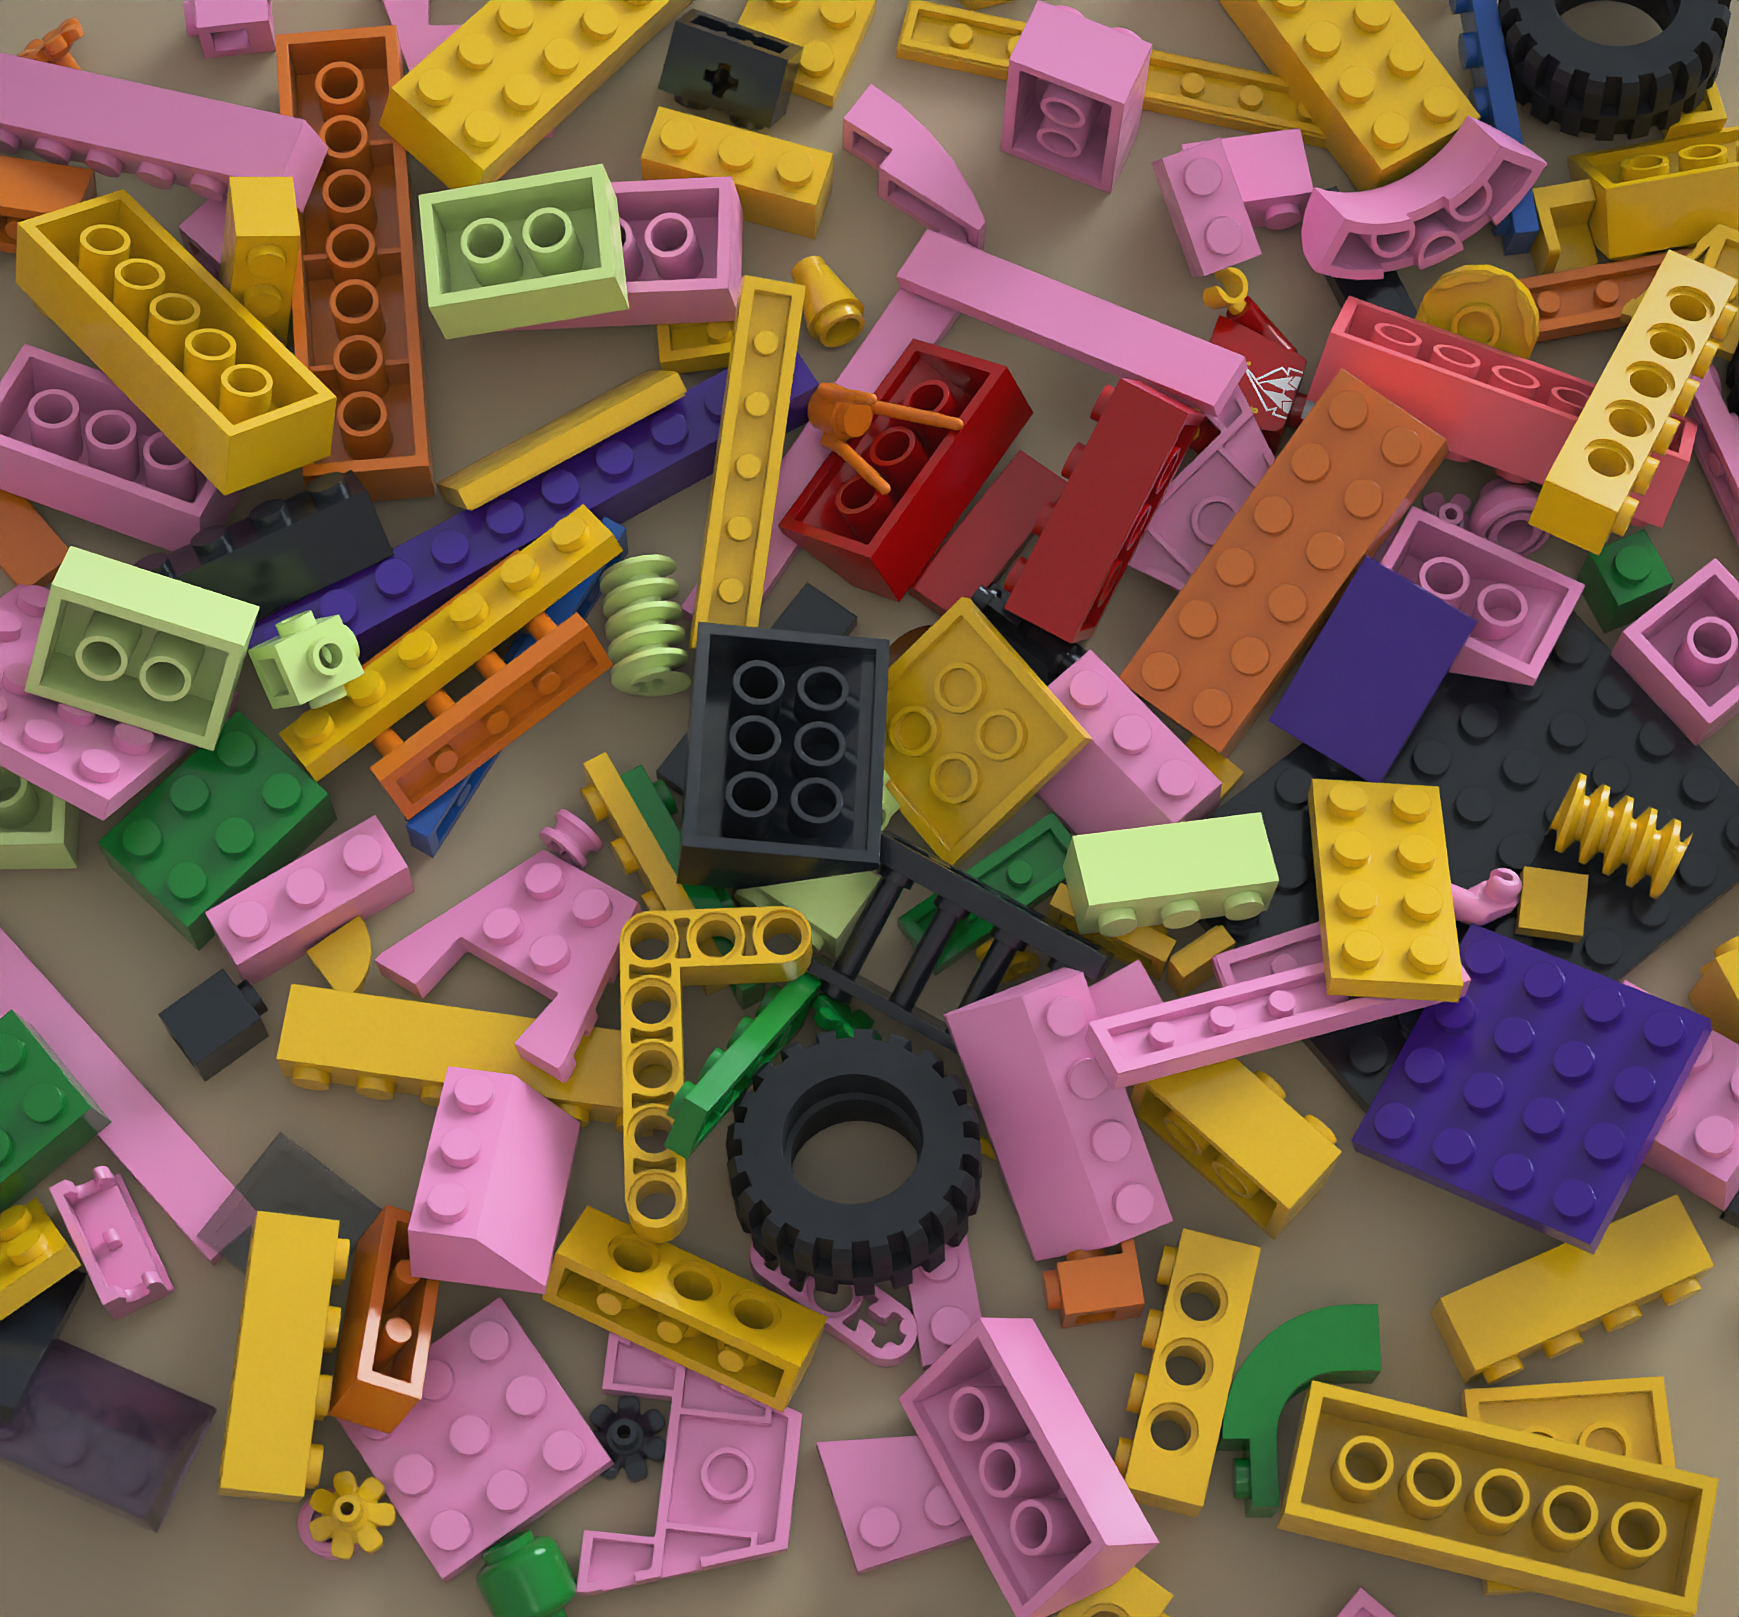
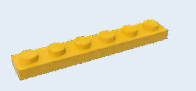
(748, 453)
(452, 641)

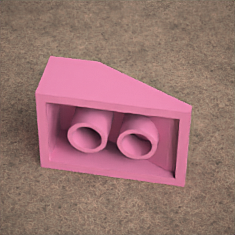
(1512, 597)

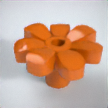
(56, 45)

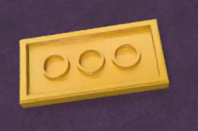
(561, 439)

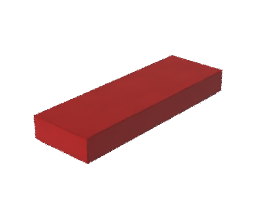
(988, 535)

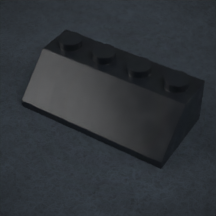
(283, 546)

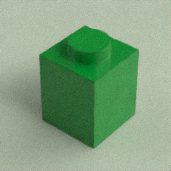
(1624, 581)

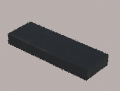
(29, 1338)

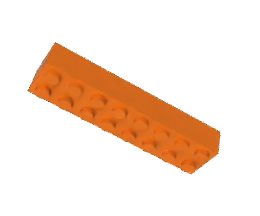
(359, 261)

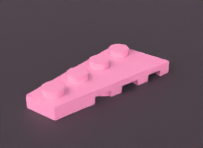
(889, 1500)

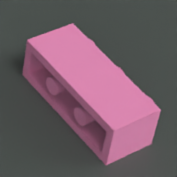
(310, 900)

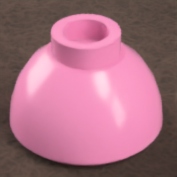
(1503, 517)

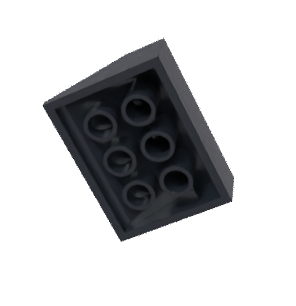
(782, 757)

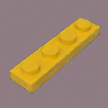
(636, 845)

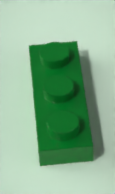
(1023, 868)

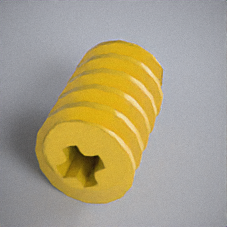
(1619, 835)

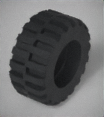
(1607, 86)
(837, 1085)

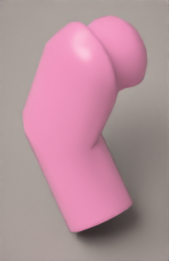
(1487, 899)

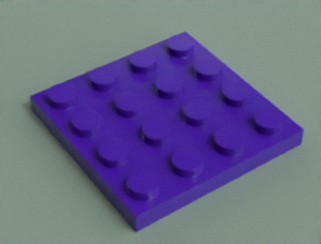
(1534, 1089)

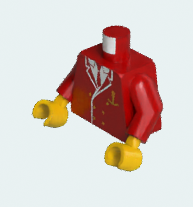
(1271, 359)

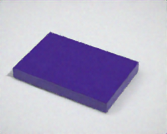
(1373, 670)

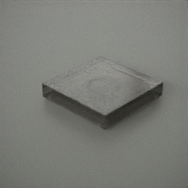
(289, 1183)

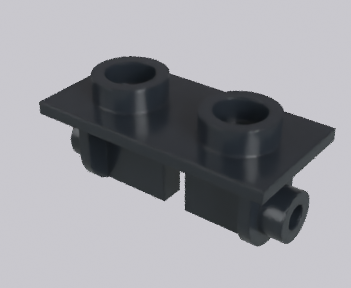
(1039, 648)

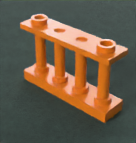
(492, 713)

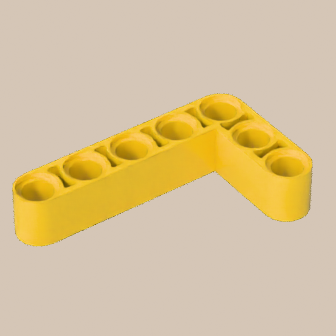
(664, 1041)

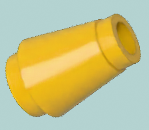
(828, 303)

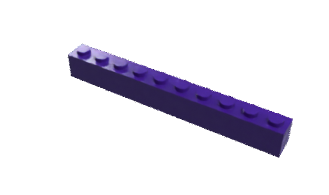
(610, 478)

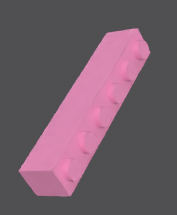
(150, 131)

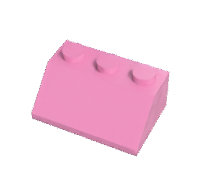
(1132, 767)
(492, 1184)

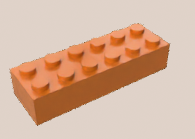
(1284, 563)

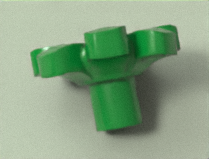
(837, 1016)

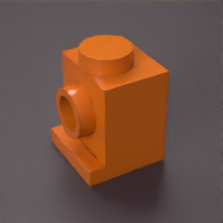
(1095, 1286)

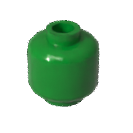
(526, 1577)

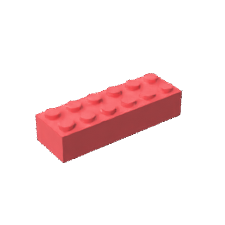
(1481, 398)

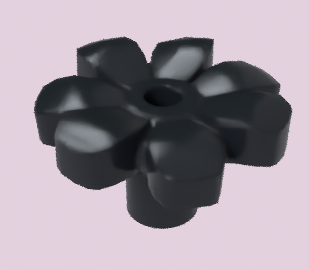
(640, 1444)

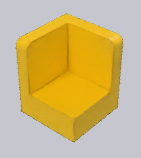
(1563, 227)

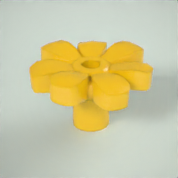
(360, 1525)

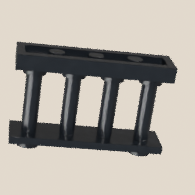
(956, 899)

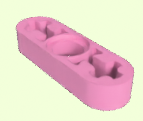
(863, 1337)

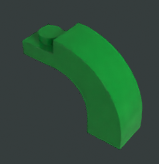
(1322, 1345)

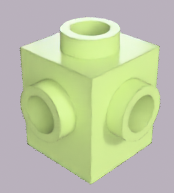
(307, 661)

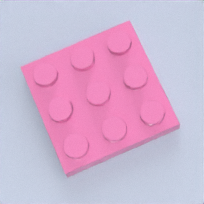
(483, 1444)

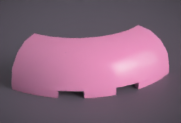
(1424, 214)

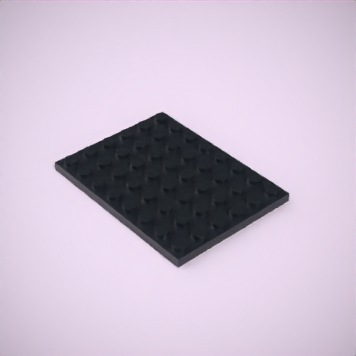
(1501, 775)

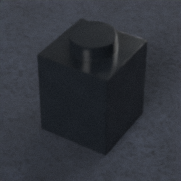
(216, 1023)

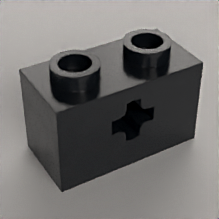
(757, 60)

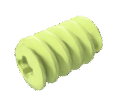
(640, 626)

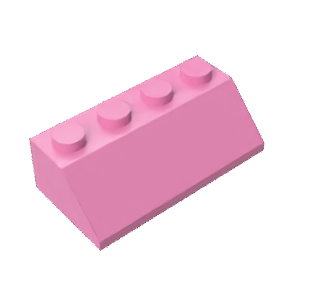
(1053, 1118)
(1026, 1468)

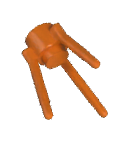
(849, 413)

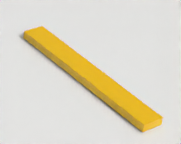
(1174, 82)

